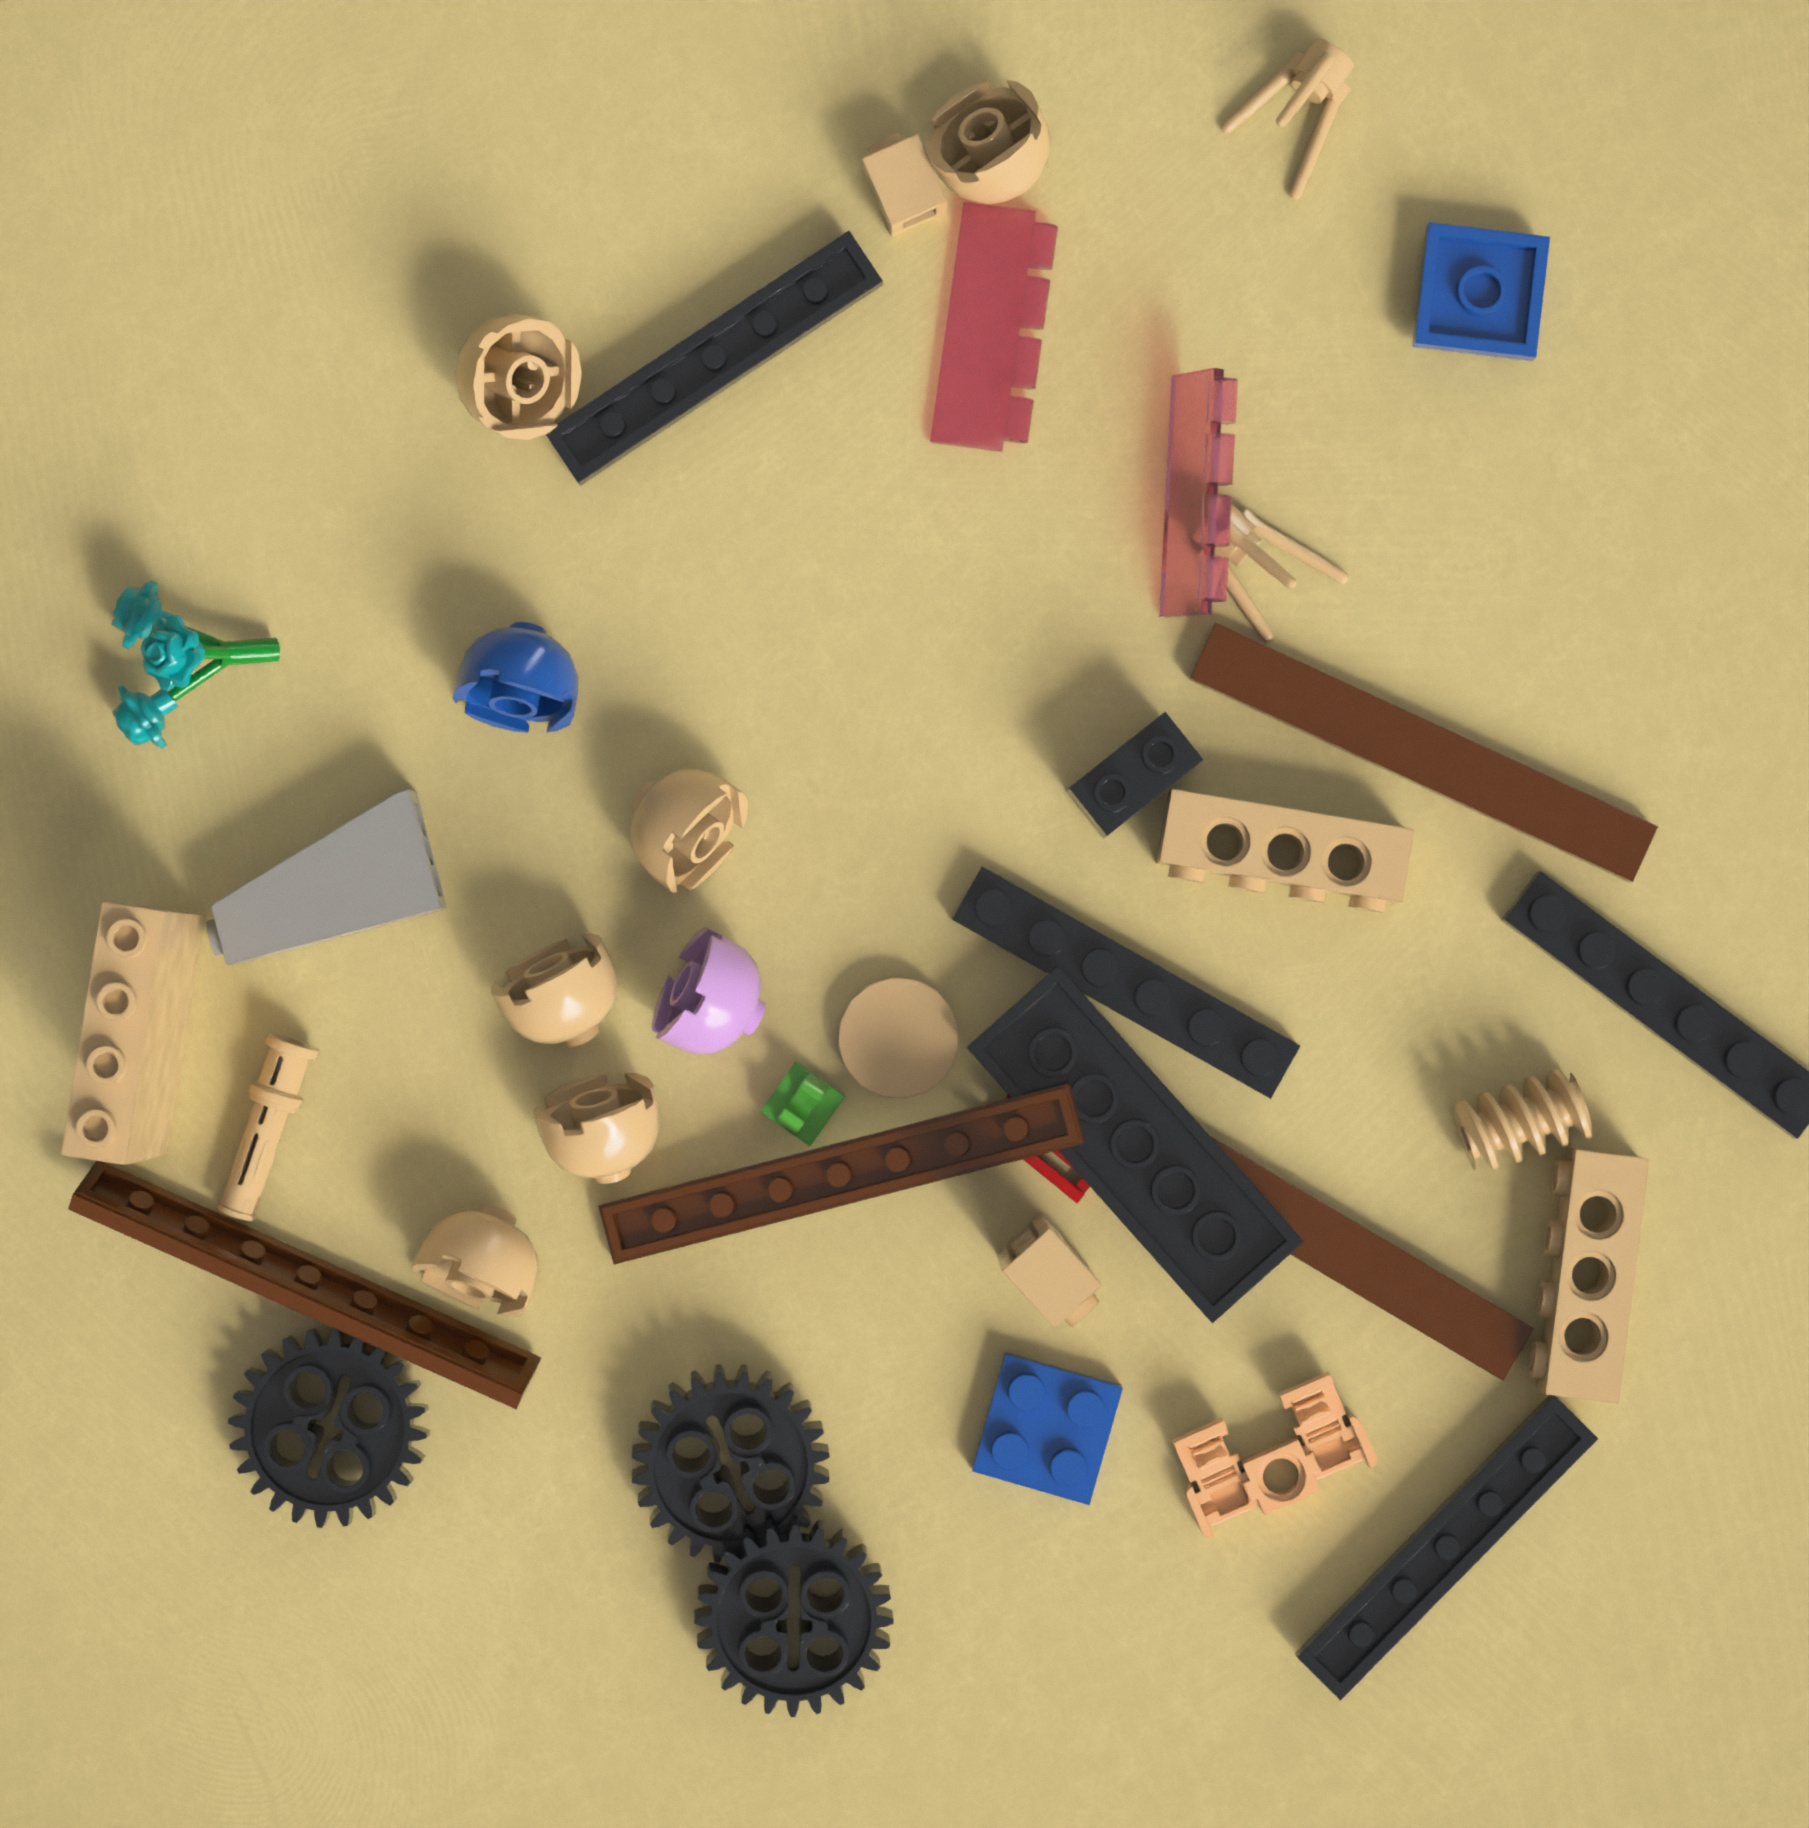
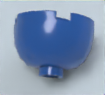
(518, 678)

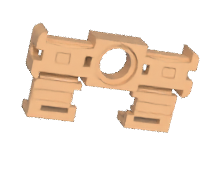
(1326, 1449)

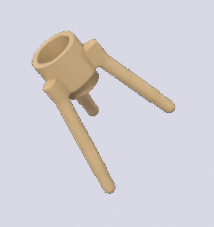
(1317, 76)
(1245, 544)

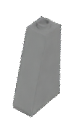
(341, 885)

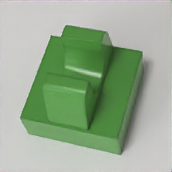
(802, 1103)

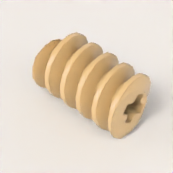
(1522, 1118)

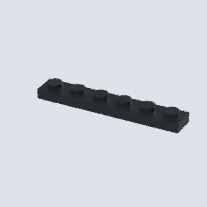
(714, 358)
(1126, 982)
(1663, 1002)
(1445, 1546)

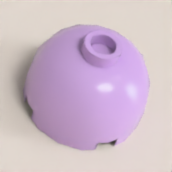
(711, 997)

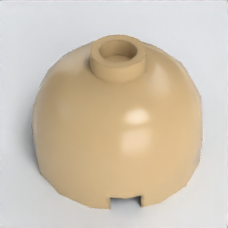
(989, 142)
(518, 375)
(683, 824)
(559, 992)
(600, 1128)
(479, 1259)

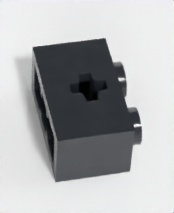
(1134, 775)

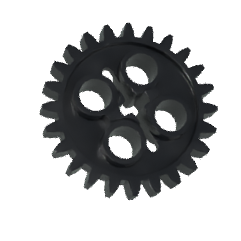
(379, 1445)
(680, 1482)
(847, 1616)

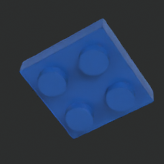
(1481, 291)
(1047, 1428)

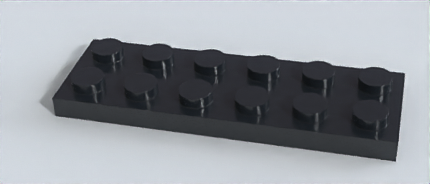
(1140, 1146)

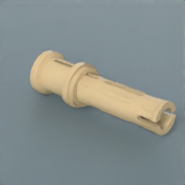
(273, 1098)

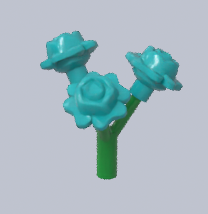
(170, 656)

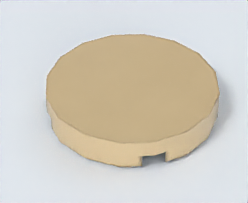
(898, 1038)

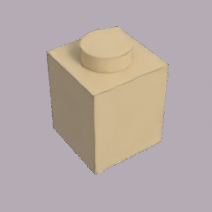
(903, 182)

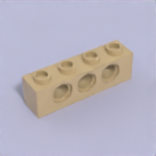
(1380, 849)
(1050, 1273)
(1597, 1368)

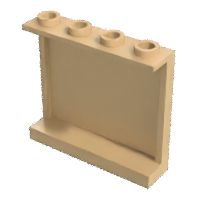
(133, 1034)

